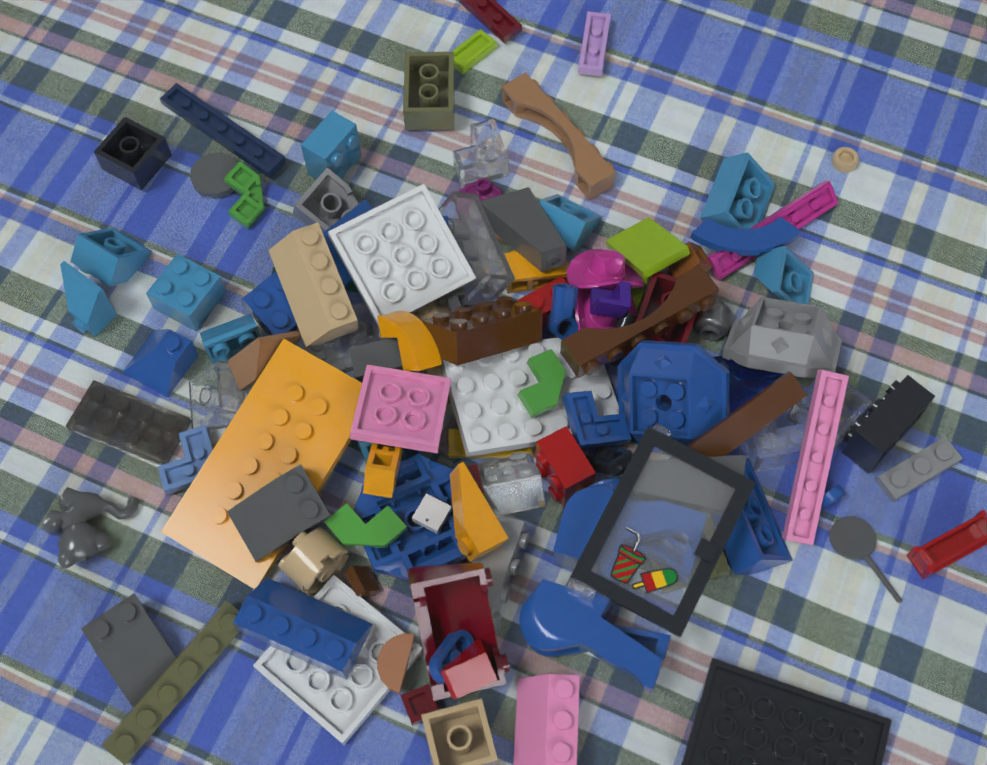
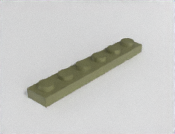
(172, 685)

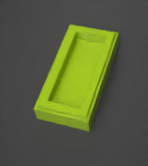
(473, 51)

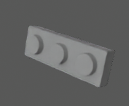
(918, 469)

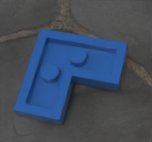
(590, 428)

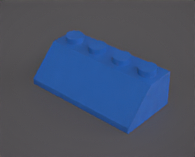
(756, 538)
(303, 627)

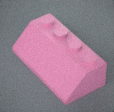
(547, 720)

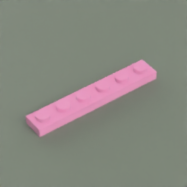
(815, 457)

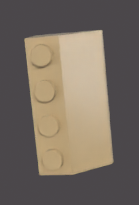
(313, 286)

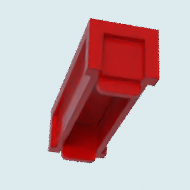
(950, 546)

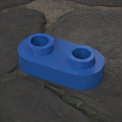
(447, 652)

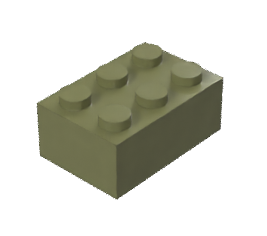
(429, 91)

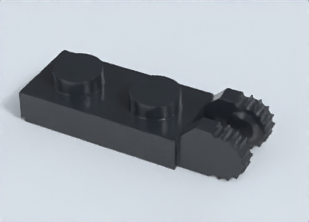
(610, 460)

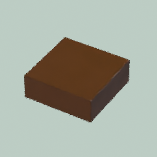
(363, 581)

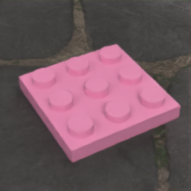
(401, 409)

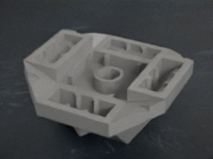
(784, 339)

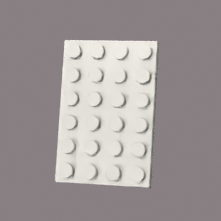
(489, 405)

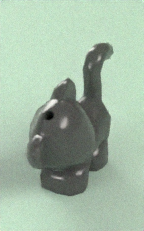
(81, 539)

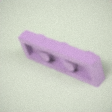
(594, 43)

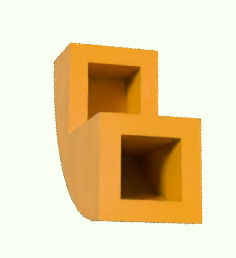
(415, 341)

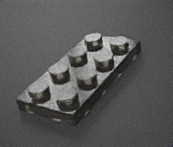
(128, 423)

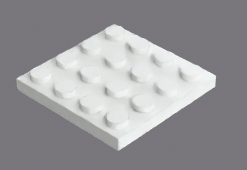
(402, 254)
(327, 698)

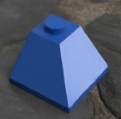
(162, 361)

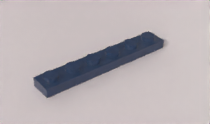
(223, 130)

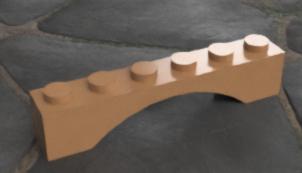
(530, 103)

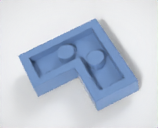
(181, 473)

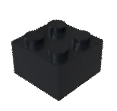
(133, 153)

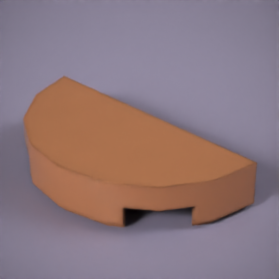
(394, 660)

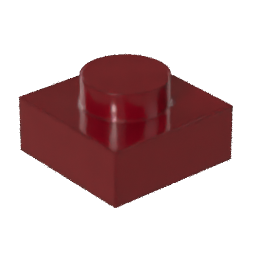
(419, 702)

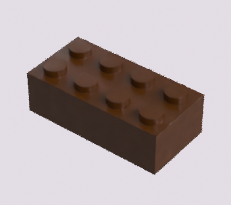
(485, 329)

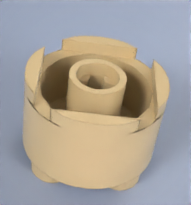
(313, 560)

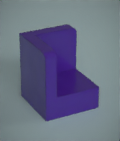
(609, 302)

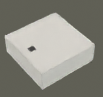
(432, 513)

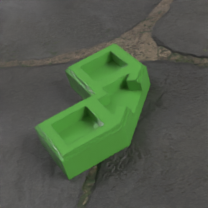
(251, 203)
(545, 394)
(377, 533)

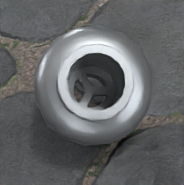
(713, 322)

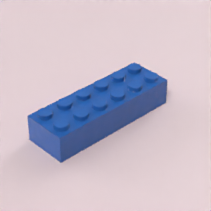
(268, 300)

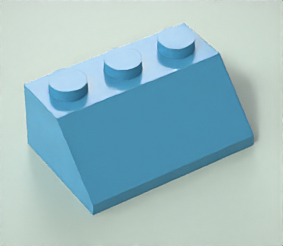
(739, 193)

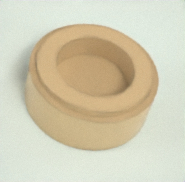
(845, 159)

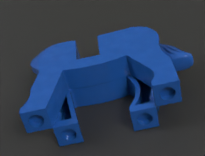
(566, 624)

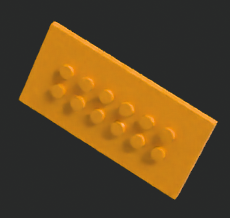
(291, 417)

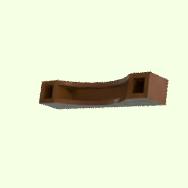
(593, 347)

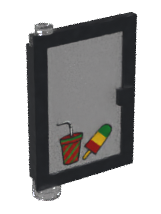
(661, 531)

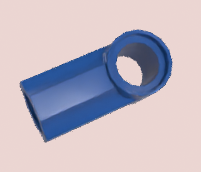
(563, 309)

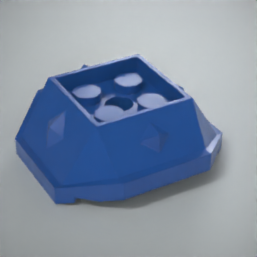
(686, 375)
(417, 544)

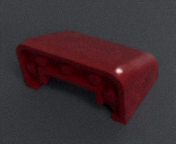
(455, 600)

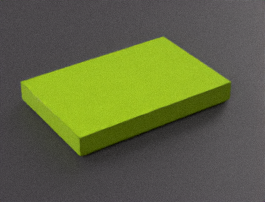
(648, 247)

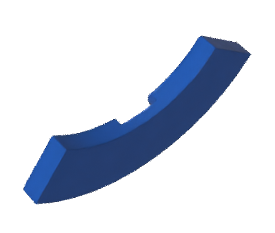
(745, 241)

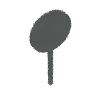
(857, 540)

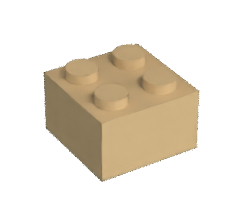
(460, 735)

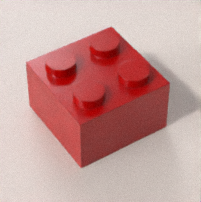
(563, 465)

